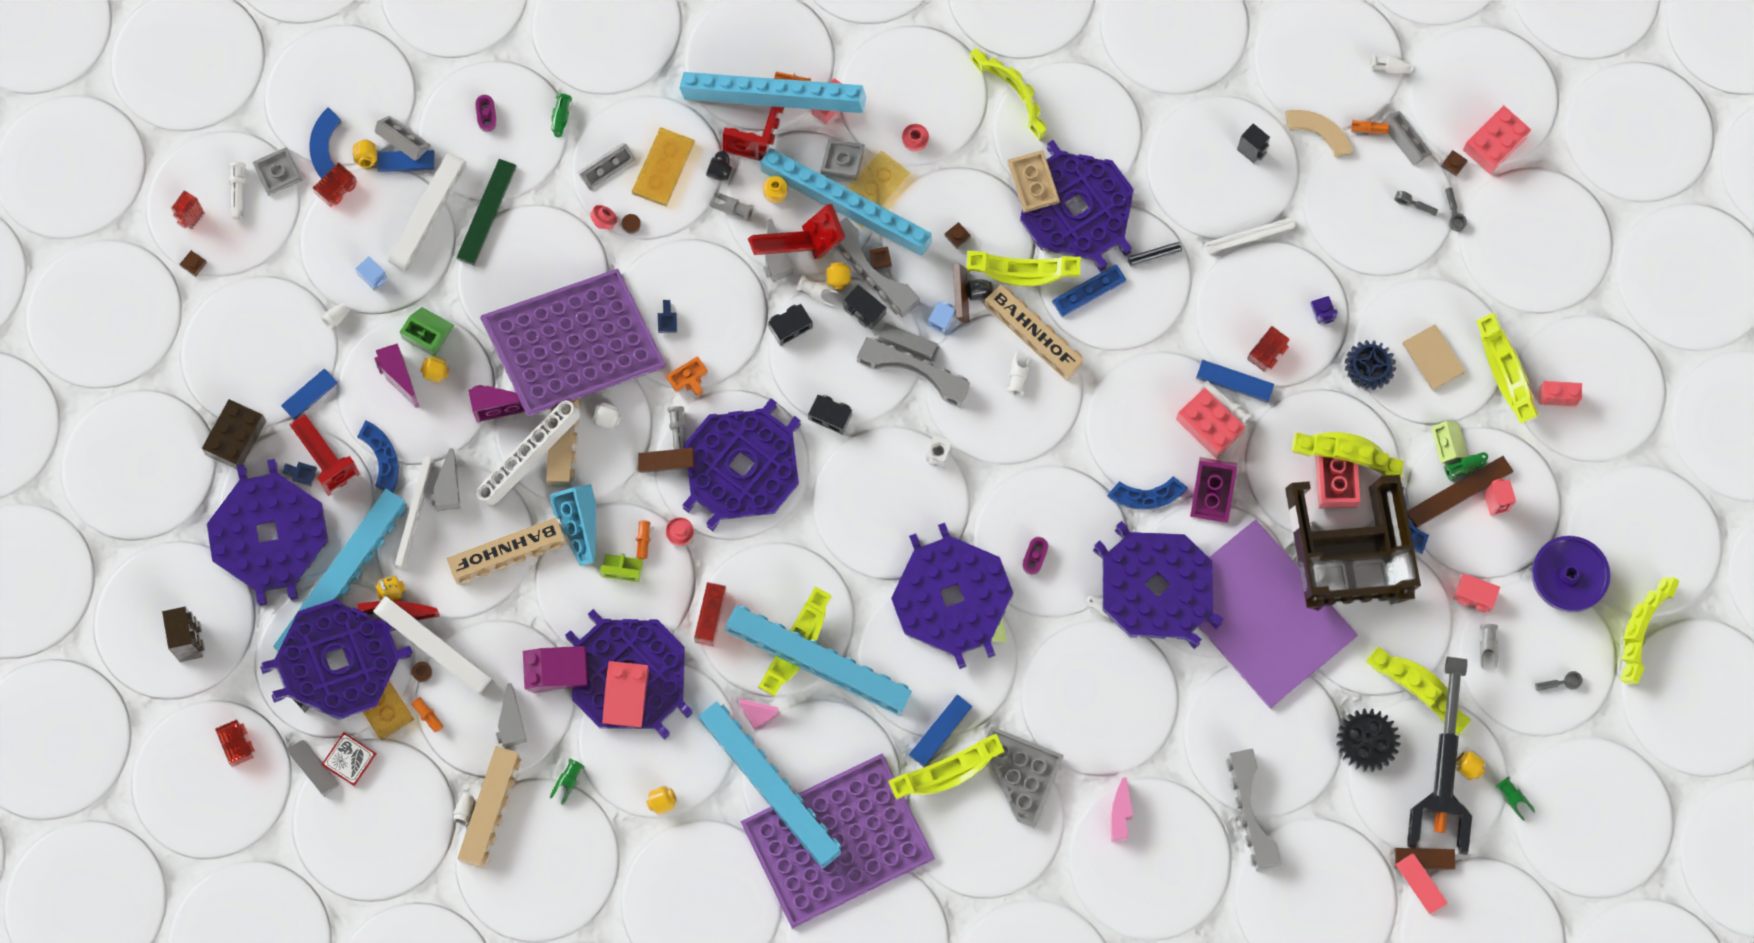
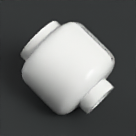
(606, 415)

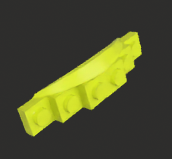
(1015, 80)
(1023, 271)
(1507, 368)
(1347, 448)
(809, 625)
(1637, 627)
(1418, 682)
(949, 771)

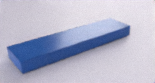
(1089, 290)
(1235, 381)
(940, 730)

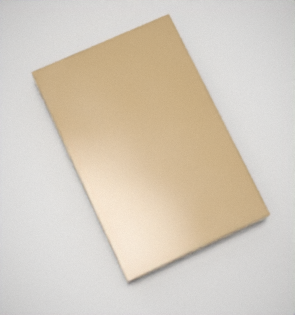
(1033, 181)
(1433, 357)

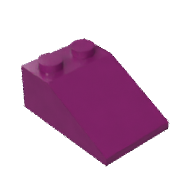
(392, 364)
(493, 403)
(1213, 489)
(554, 668)

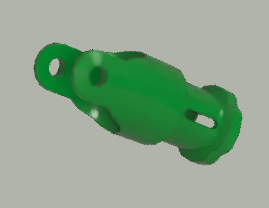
(560, 113)
(1465, 465)
(568, 778)
(1513, 795)

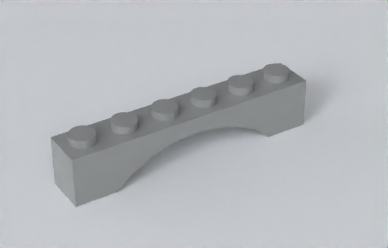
(897, 294)
(877, 356)
(1263, 849)

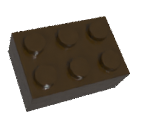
(234, 434)
(183, 634)

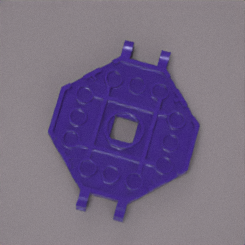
(1099, 226)
(759, 439)
(274, 562)
(1136, 607)
(961, 625)
(640, 643)
(306, 670)

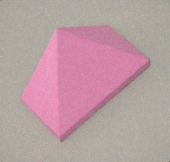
(757, 712)

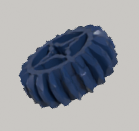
(1385, 365)

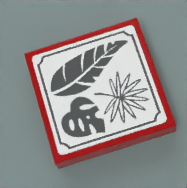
(349, 759)

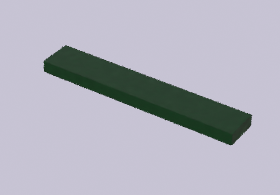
(486, 212)

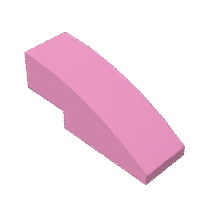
(1120, 812)

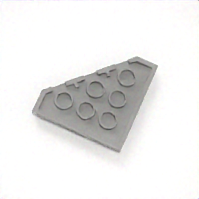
(1025, 775)

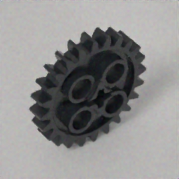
(1361, 724)

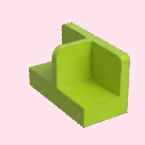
(621, 568)

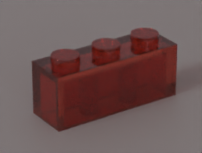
(710, 614)

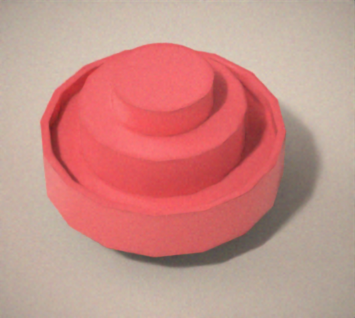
(915, 137)
(603, 217)
(679, 531)

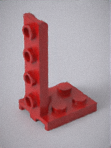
(750, 144)
(818, 235)
(334, 471)

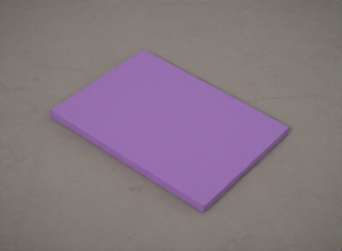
(572, 342)
(1265, 615)
(875, 837)

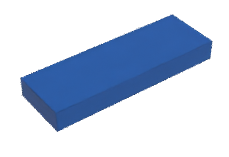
(401, 162)
(309, 394)

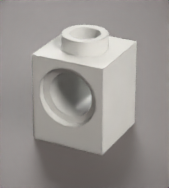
(942, 444)

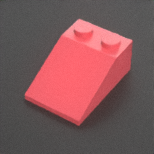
(625, 694)

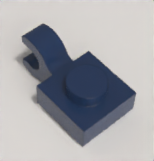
(667, 320)
(301, 474)

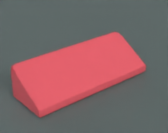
(1421, 883)

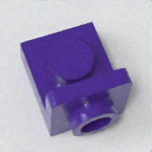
(1324, 310)

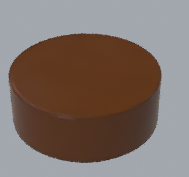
(631, 223)
(422, 671)

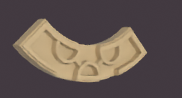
(1322, 126)

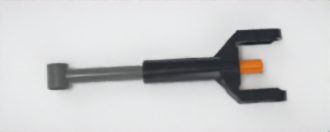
(1442, 798)

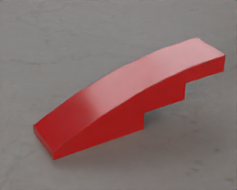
(416, 610)

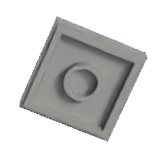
(842, 159)
(277, 171)

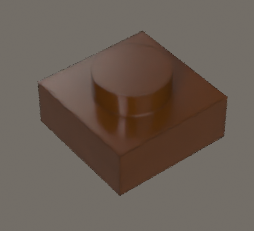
(1454, 163)
(957, 235)
(880, 258)
(193, 263)

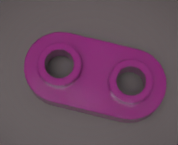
(485, 114)
(1035, 556)

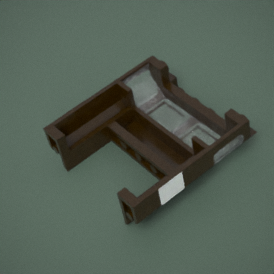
(1356, 561)

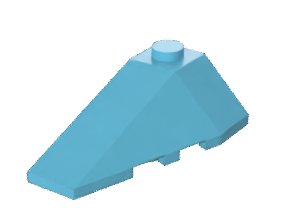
(578, 516)

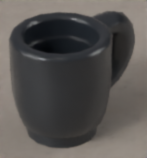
(718, 168)
(979, 289)

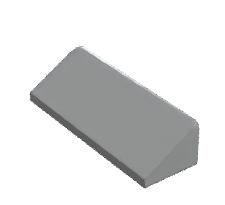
(401, 137)
(1406, 138)
(606, 165)
(907, 341)
(312, 767)

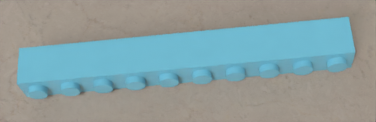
(773, 92)
(847, 202)
(355, 553)
(818, 660)
(770, 785)

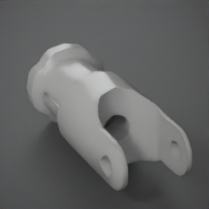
(732, 206)
(1488, 642)

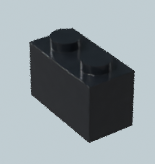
(1253, 143)
(864, 307)
(790, 324)
(830, 414)

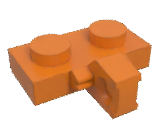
(688, 376)

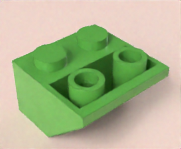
(426, 331)

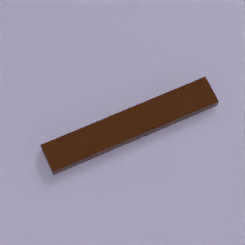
(1459, 492)

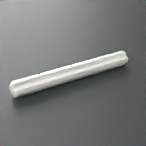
(1250, 235)

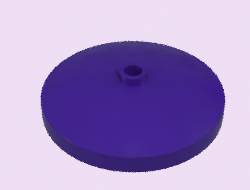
(1582, 562)

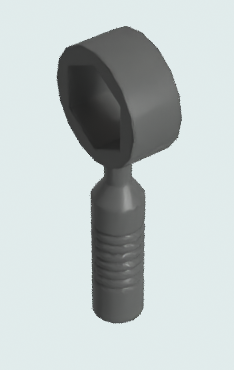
(1405, 199)
(1453, 206)
(1556, 683)

